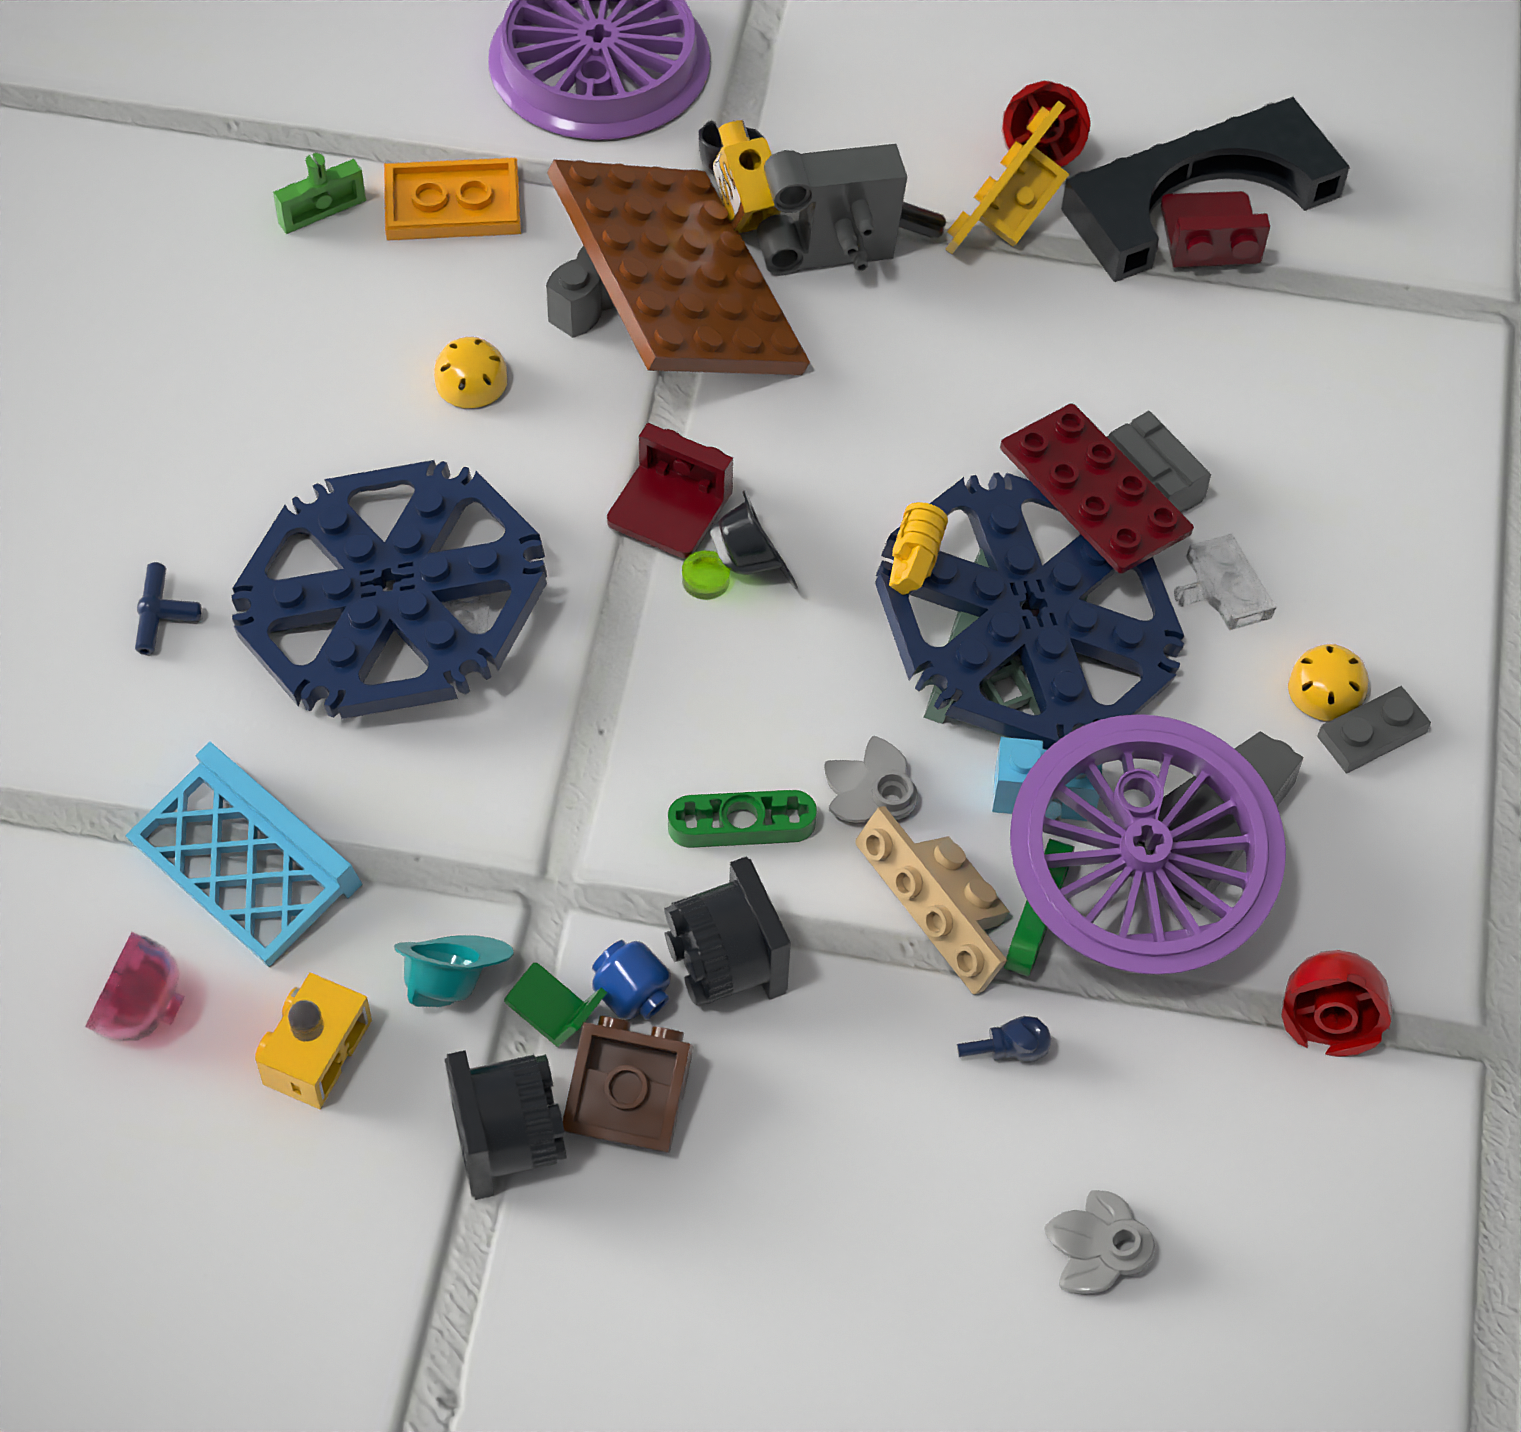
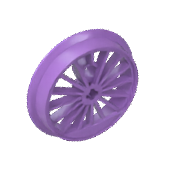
(593, 52)
(1171, 744)

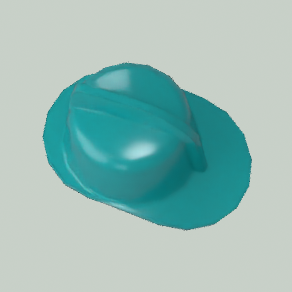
(448, 967)

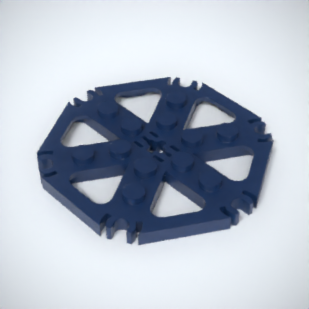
(412, 609)
(1042, 641)

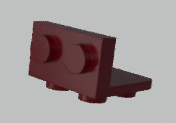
(1213, 229)
(673, 492)

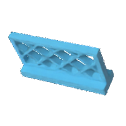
(281, 831)

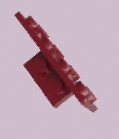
(1096, 488)

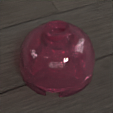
(137, 992)

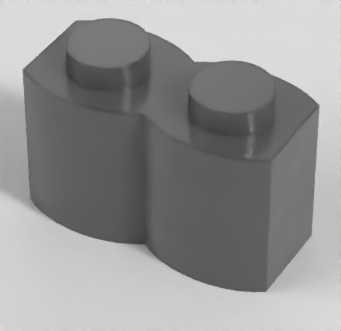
(576, 296)

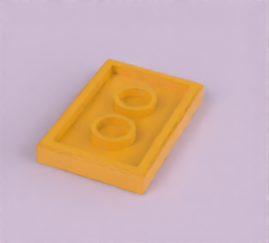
(451, 199)

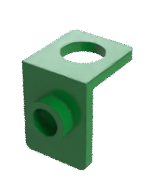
(550, 1004)

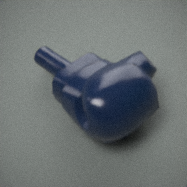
(1021, 1038)

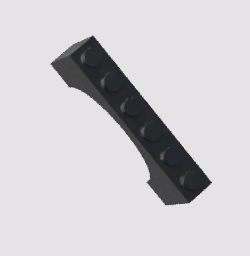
(1265, 146)

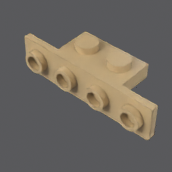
(940, 894)

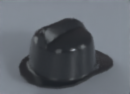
(744, 544)

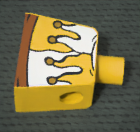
(742, 177)

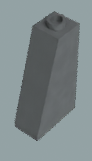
(1277, 767)

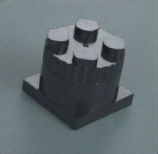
(729, 938)
(504, 1117)

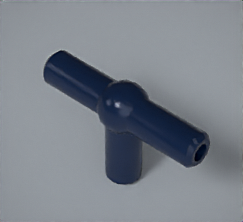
(153, 607)

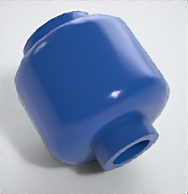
(632, 979)

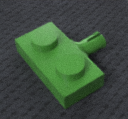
(319, 194)

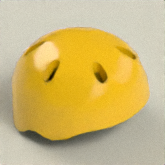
(470, 363)
(1330, 673)

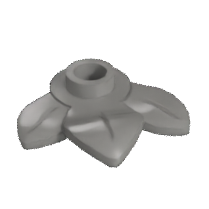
(865, 783)
(1091, 1243)

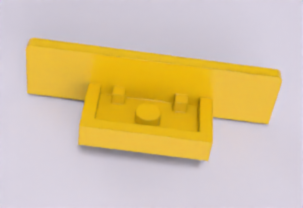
(1019, 193)

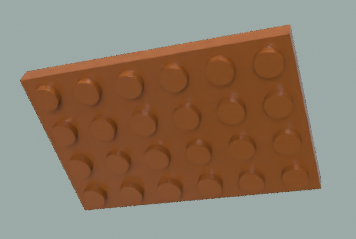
(677, 269)

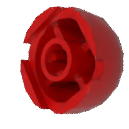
(1067, 133)
(1337, 1003)

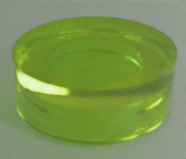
(705, 575)

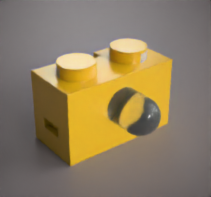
(313, 1039)

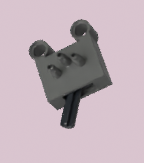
(846, 207)

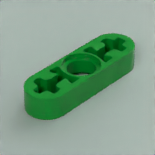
(728, 835)
(1030, 928)

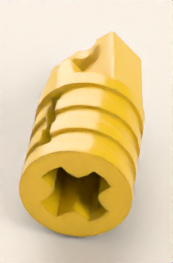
(917, 546)

